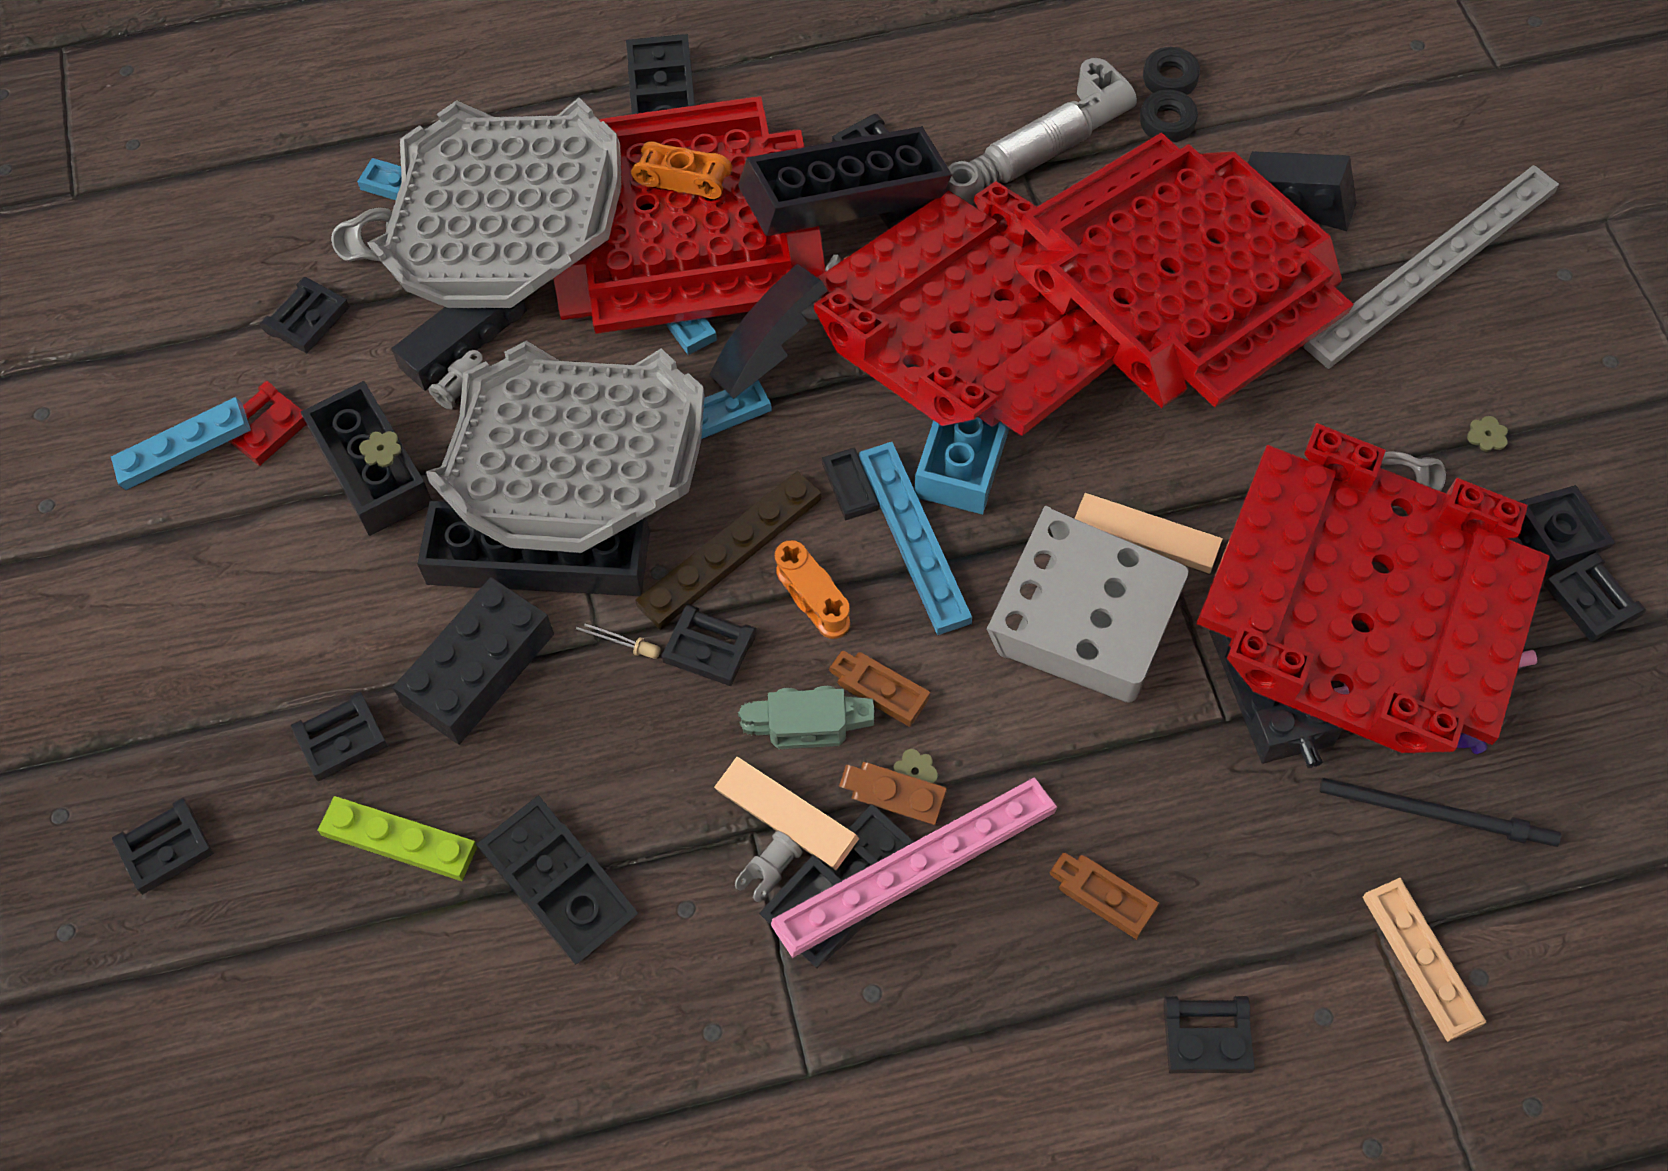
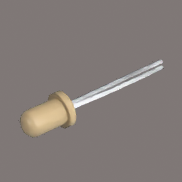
(641, 646)

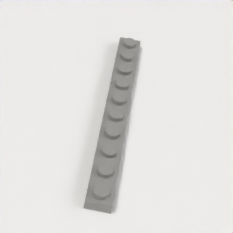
(1432, 266)

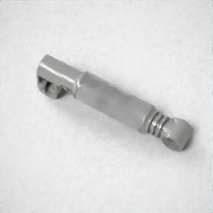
(1103, 97)

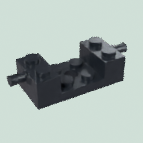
(1275, 727)

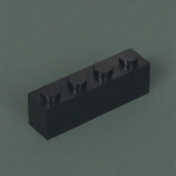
(448, 337)

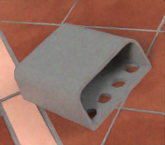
(1093, 609)

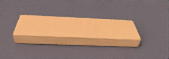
(1151, 532)
(787, 813)
(1424, 960)

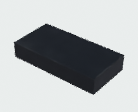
(850, 483)

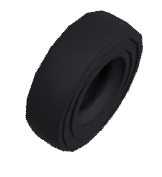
(1176, 58)
(1173, 101)

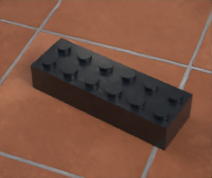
(843, 180)
(466, 557)

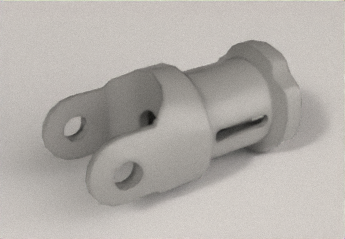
(451, 385)
(769, 865)

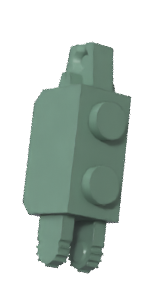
(806, 717)

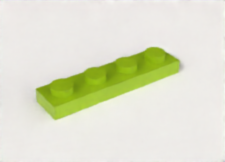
(398, 838)

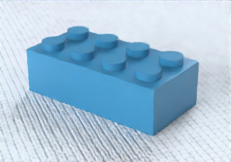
(960, 464)

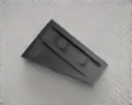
(1313, 182)

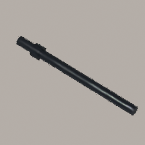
(1515, 829)

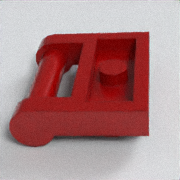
(270, 429)

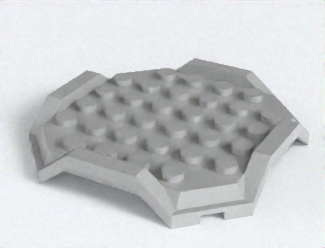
(499, 203)
(569, 448)

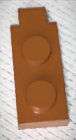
(888, 689)
(894, 792)
(1104, 893)

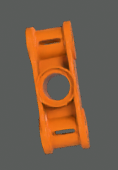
(682, 170)
(812, 589)

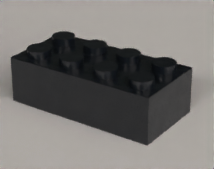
(375, 492)
(474, 660)

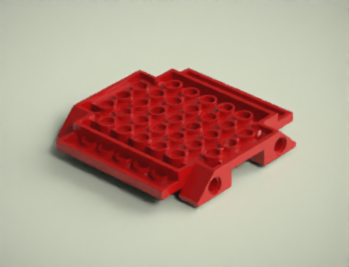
(686, 252)
(945, 275)
(1228, 304)
(1439, 623)

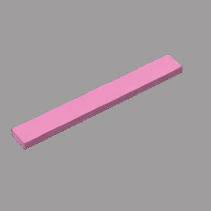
(912, 867)

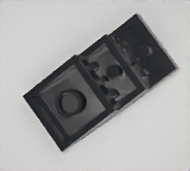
(659, 73)
(758, 338)
(1563, 528)
(876, 841)
(557, 879)

